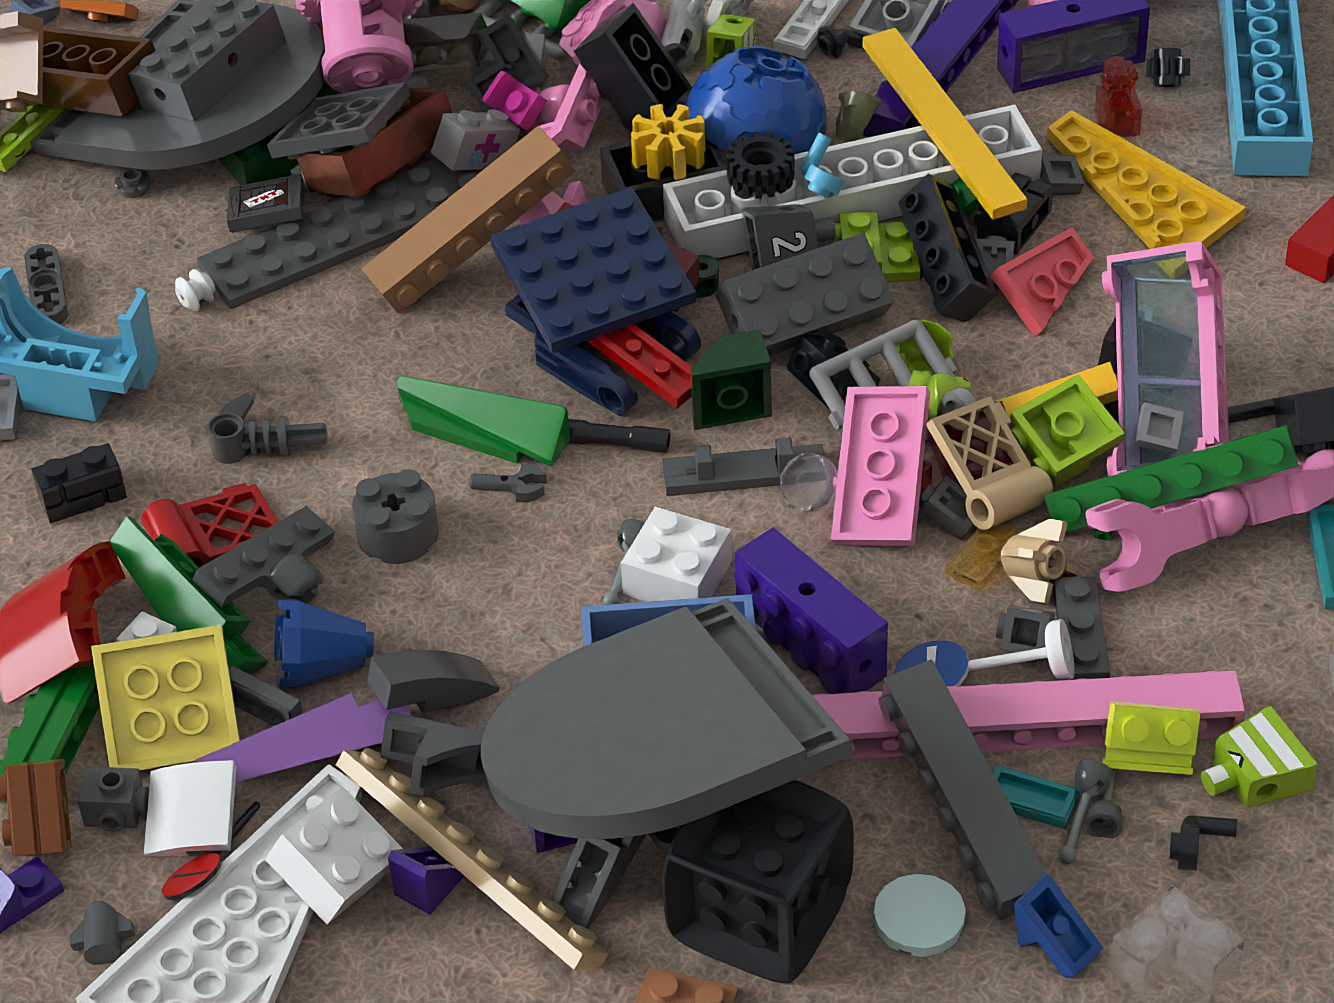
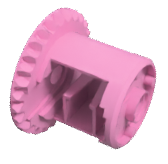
(362, 39)

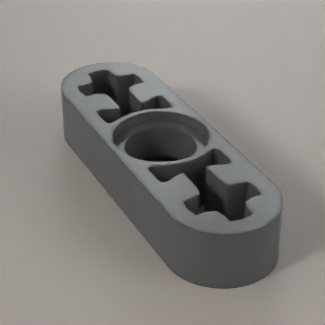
(51, 274)

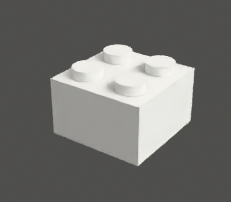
(676, 558)
(333, 854)

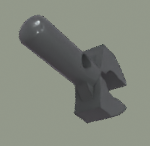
(516, 484)

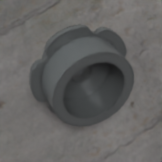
(132, 182)

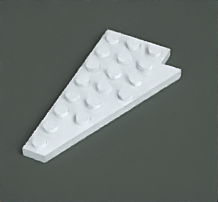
(232, 933)

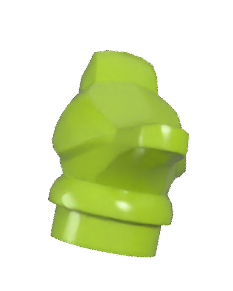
(938, 386)

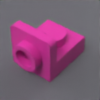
(514, 100)

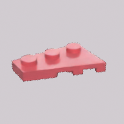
(1043, 277)

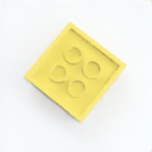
(165, 698)

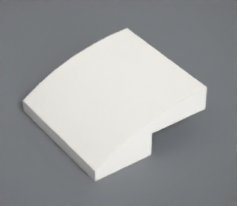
(190, 808)

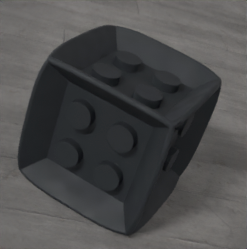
(761, 879)

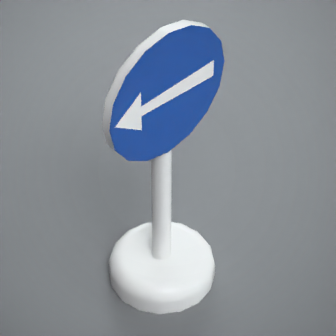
(954, 664)

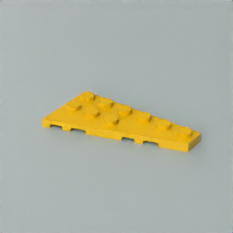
(1146, 193)

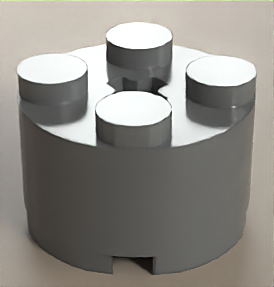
(395, 516)

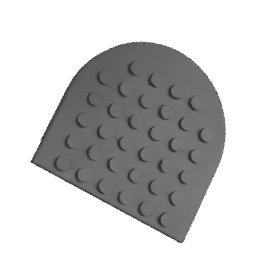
(242, 117)
(655, 729)

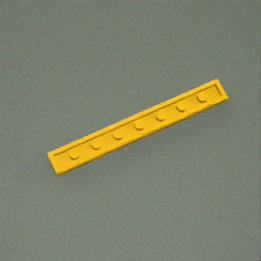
(945, 124)

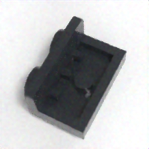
(815, 350)

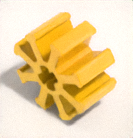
(668, 141)

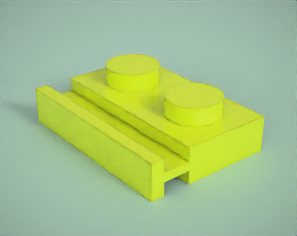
(1151, 737)

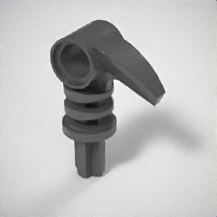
(233, 438)

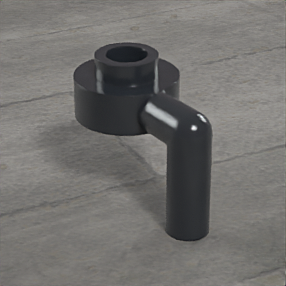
(1185, 844)

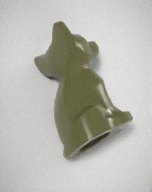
(854, 115)

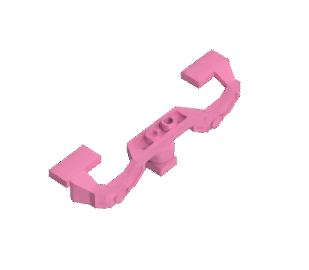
(575, 107)

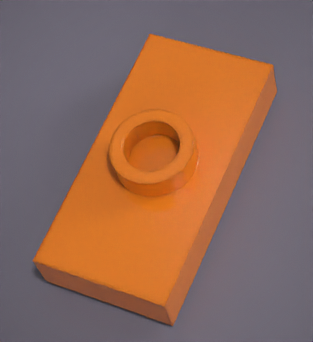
(101, 9)

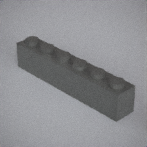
(962, 785)

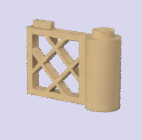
(998, 494)

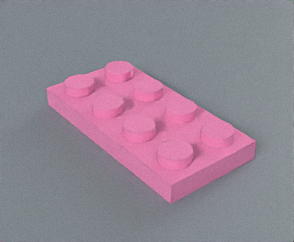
(880, 466)

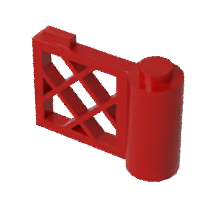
(188, 532)

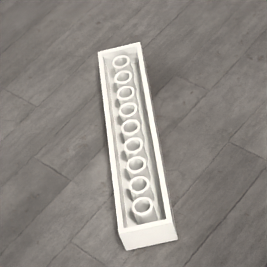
(876, 170)

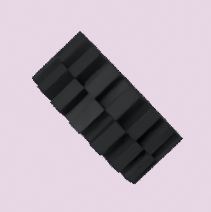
(748, 153)

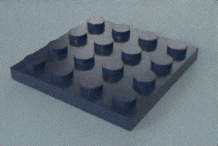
(592, 269)

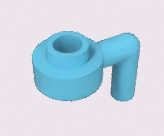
(820, 180)

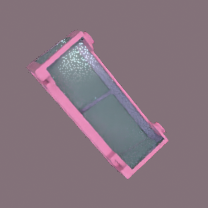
(1168, 346)

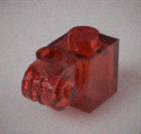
(1117, 100)

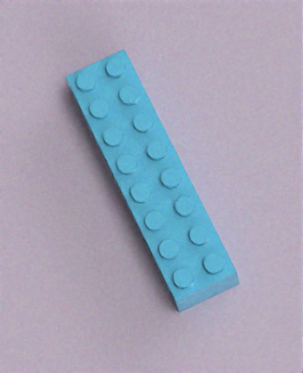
(1265, 87)

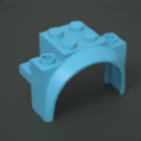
(67, 369)

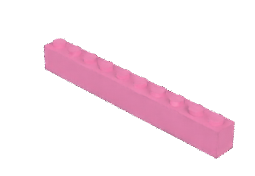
(1046, 712)

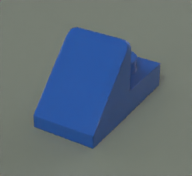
(1051, 920)

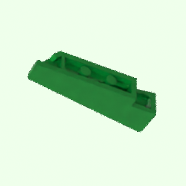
(485, 420)
(166, 581)

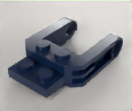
(594, 377)

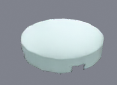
(919, 915)

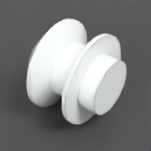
(196, 289)

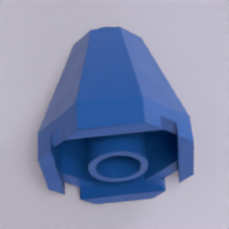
(317, 643)

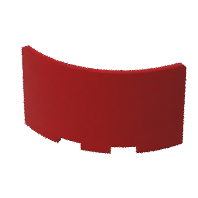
(54, 621)

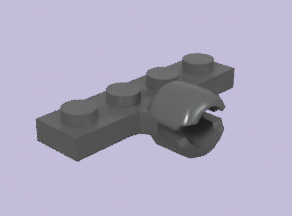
(270, 561)

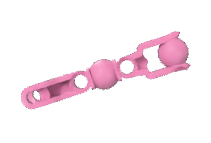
(1159, 532)

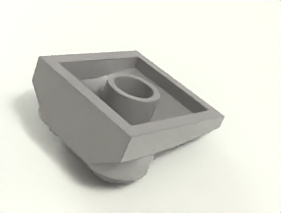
(907, 16)

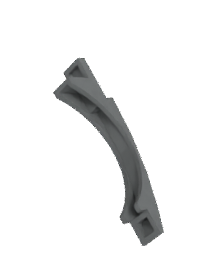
(448, 756)

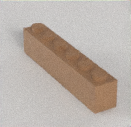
(468, 219)

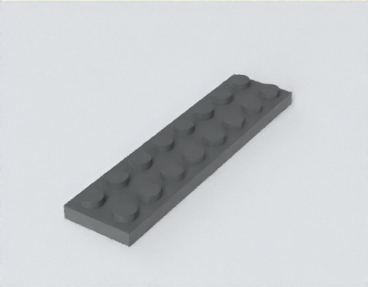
(329, 234)

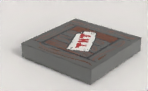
(265, 203)

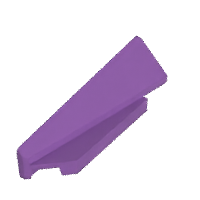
(308, 738)

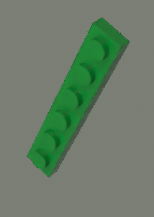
(1179, 476)

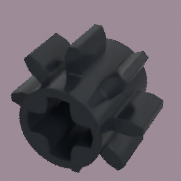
(1167, 67)

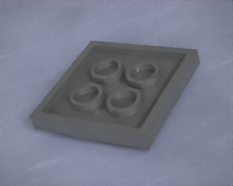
(339, 121)

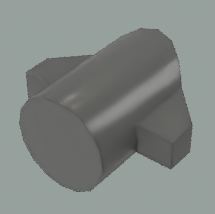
(101, 933)

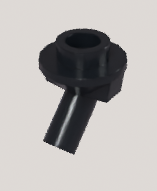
(833, 40)

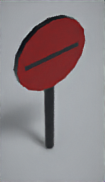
(202, 868)

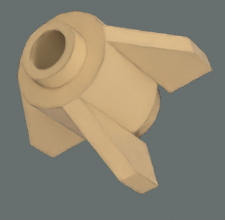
(1035, 559)

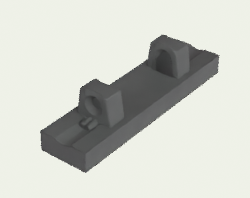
(732, 469)

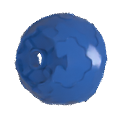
(759, 94)

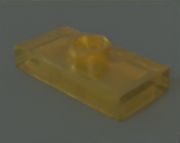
(980, 556)

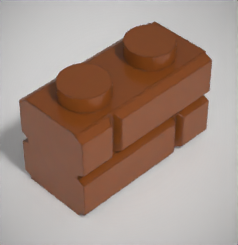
(36, 807)

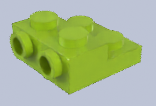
(888, 241)
(1065, 429)

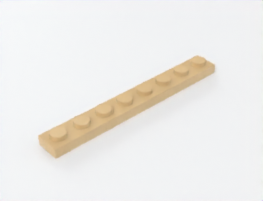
(478, 863)

